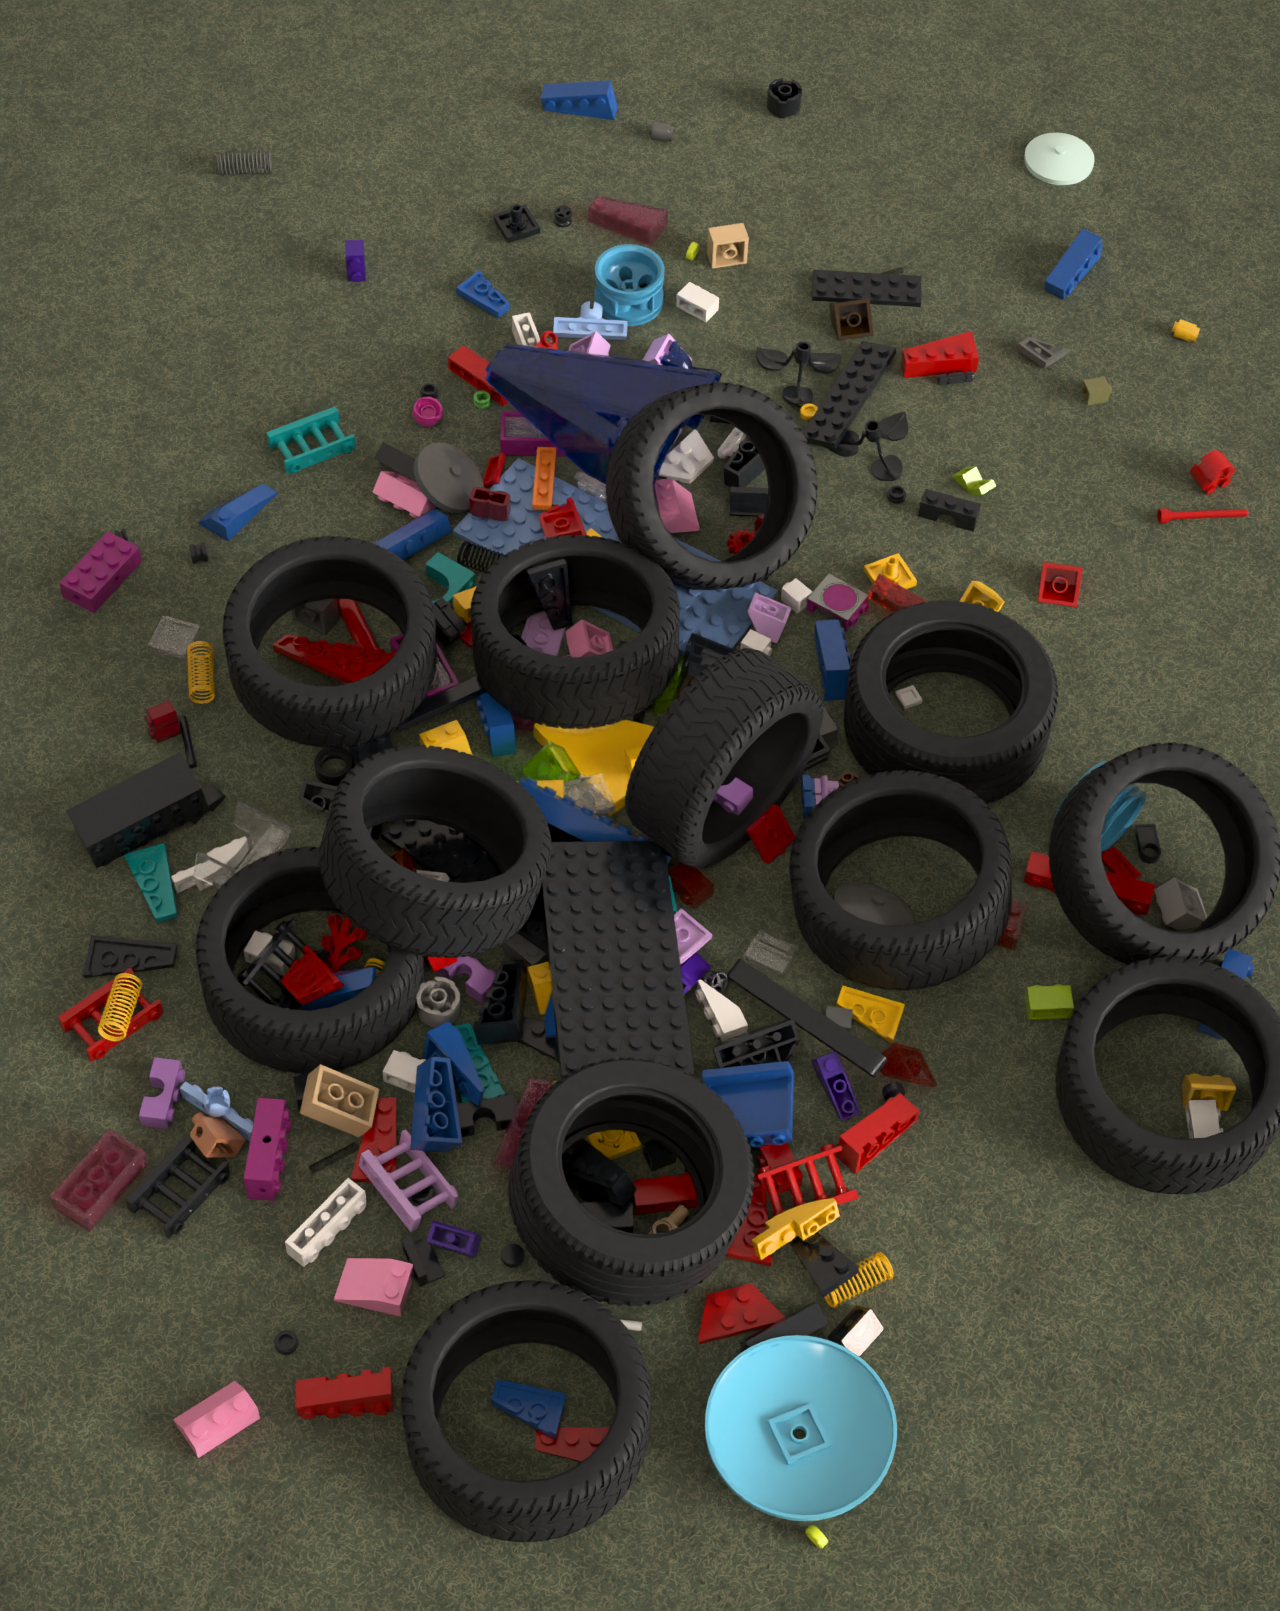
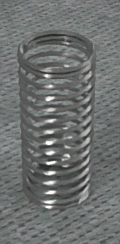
(219, 163)

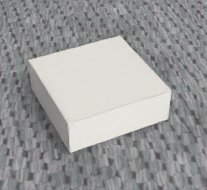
(908, 697)

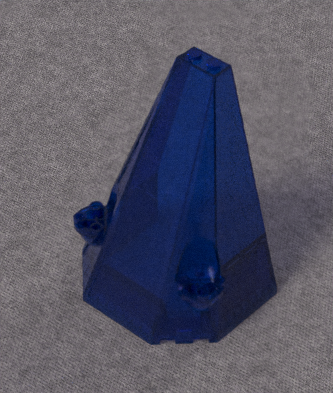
(589, 398)

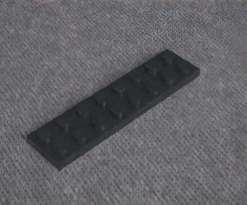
(848, 394)

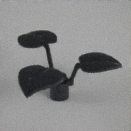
(775, 359)
(894, 429)

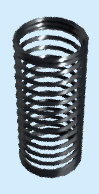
(466, 554)

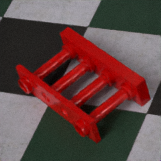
(90, 1008)
(842, 1195)

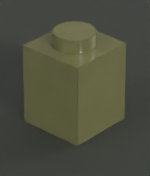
(1096, 390)

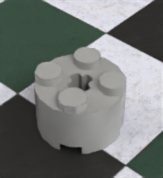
(438, 1002)

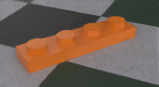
(544, 478)

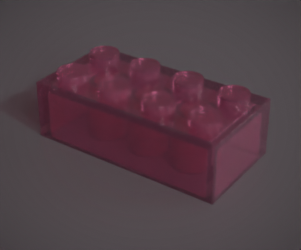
(99, 1180)

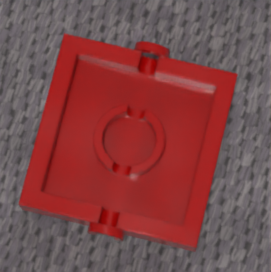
(771, 834)

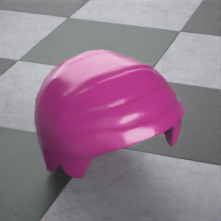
(427, 411)

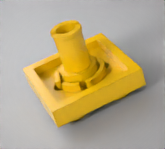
(890, 568)
(627, 1142)

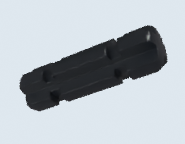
(956, 377)

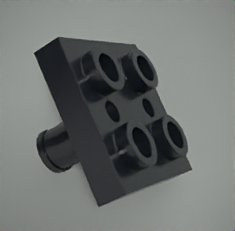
(520, 221)

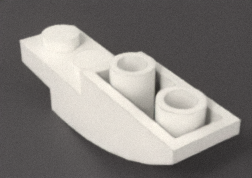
(229, 854)

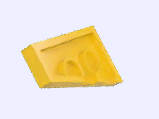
(872, 1011)

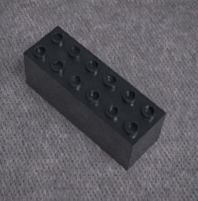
(138, 810)

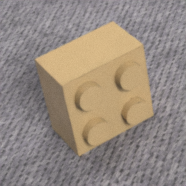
(727, 245)

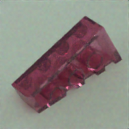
(628, 218)
(530, 1095)

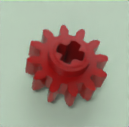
(739, 540)

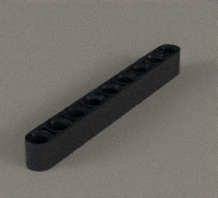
(807, 1018)

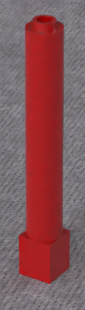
(356, 624)

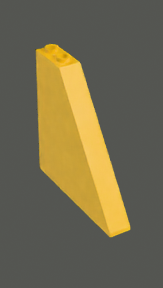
(599, 751)

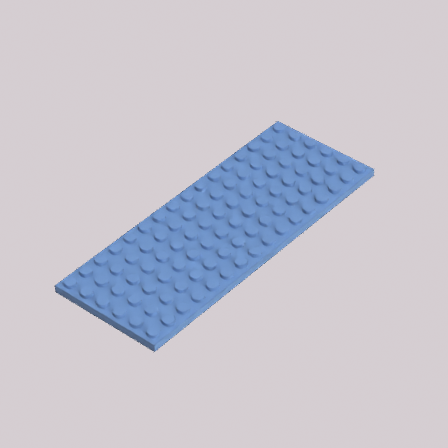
(712, 614)

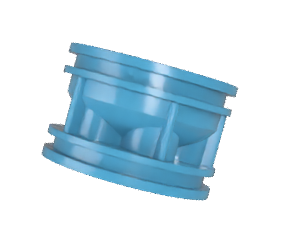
(625, 298)
(1121, 813)

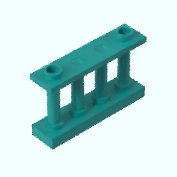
(311, 425)

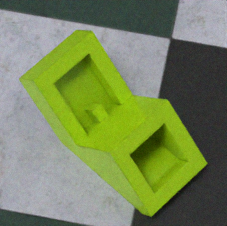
(971, 480)

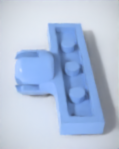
(589, 322)
(217, 1104)

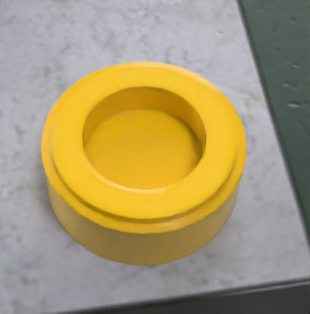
(808, 411)

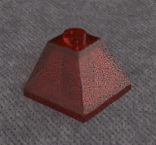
(907, 1065)

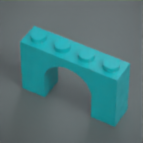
(450, 574)

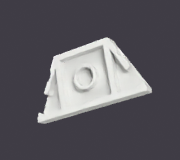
(687, 459)

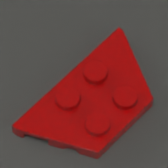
(561, 521)
(310, 978)
(735, 1313)

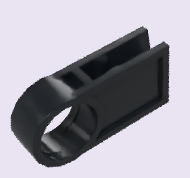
(1147, 838)

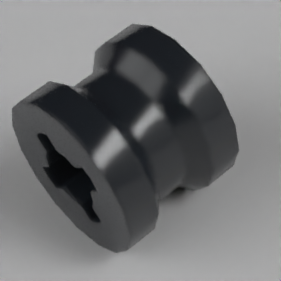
(563, 216)
(198, 552)
(716, 980)

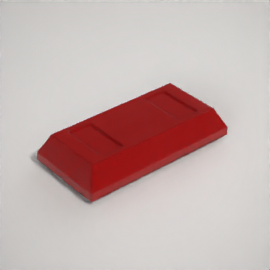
(494, 470)
(1119, 864)

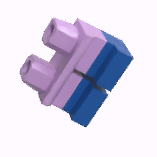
(815, 790)

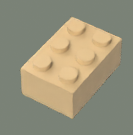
(339, 1101)

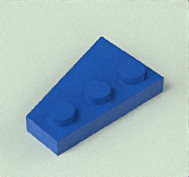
(483, 295)
(531, 1405)

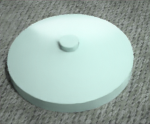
(1059, 158)

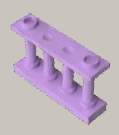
(398, 1198)

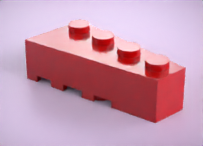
(941, 357)
(876, 1132)
(345, 1395)

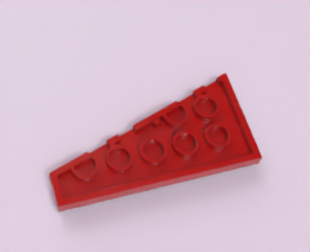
(340, 661)

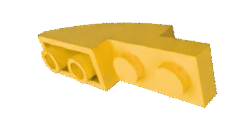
(795, 1222)

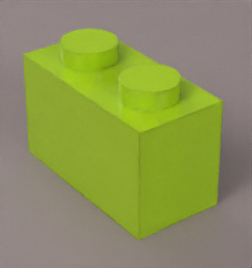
(1049, 1002)

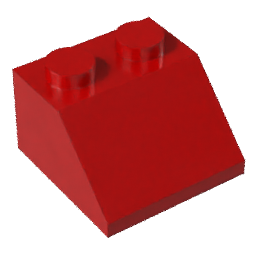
(1059, 583)

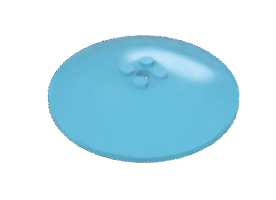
(806, 1387)

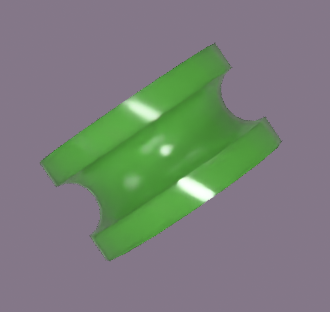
(481, 395)

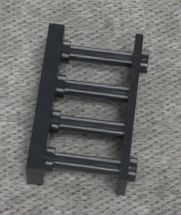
(246, 976)
(171, 1167)

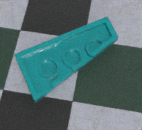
(154, 878)
(481, 1063)

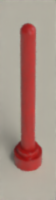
(1165, 515)

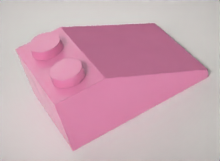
(375, 1284)

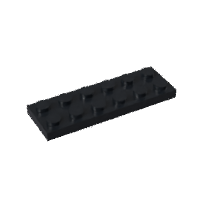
(879, 288)

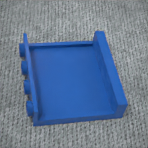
(759, 1099)

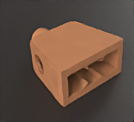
(215, 1136)

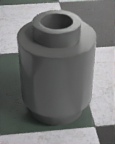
(662, 131)

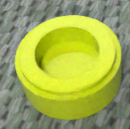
(692, 251)
(816, 1536)

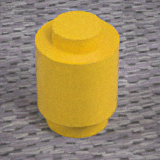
(1185, 330)

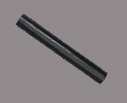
(187, 741)

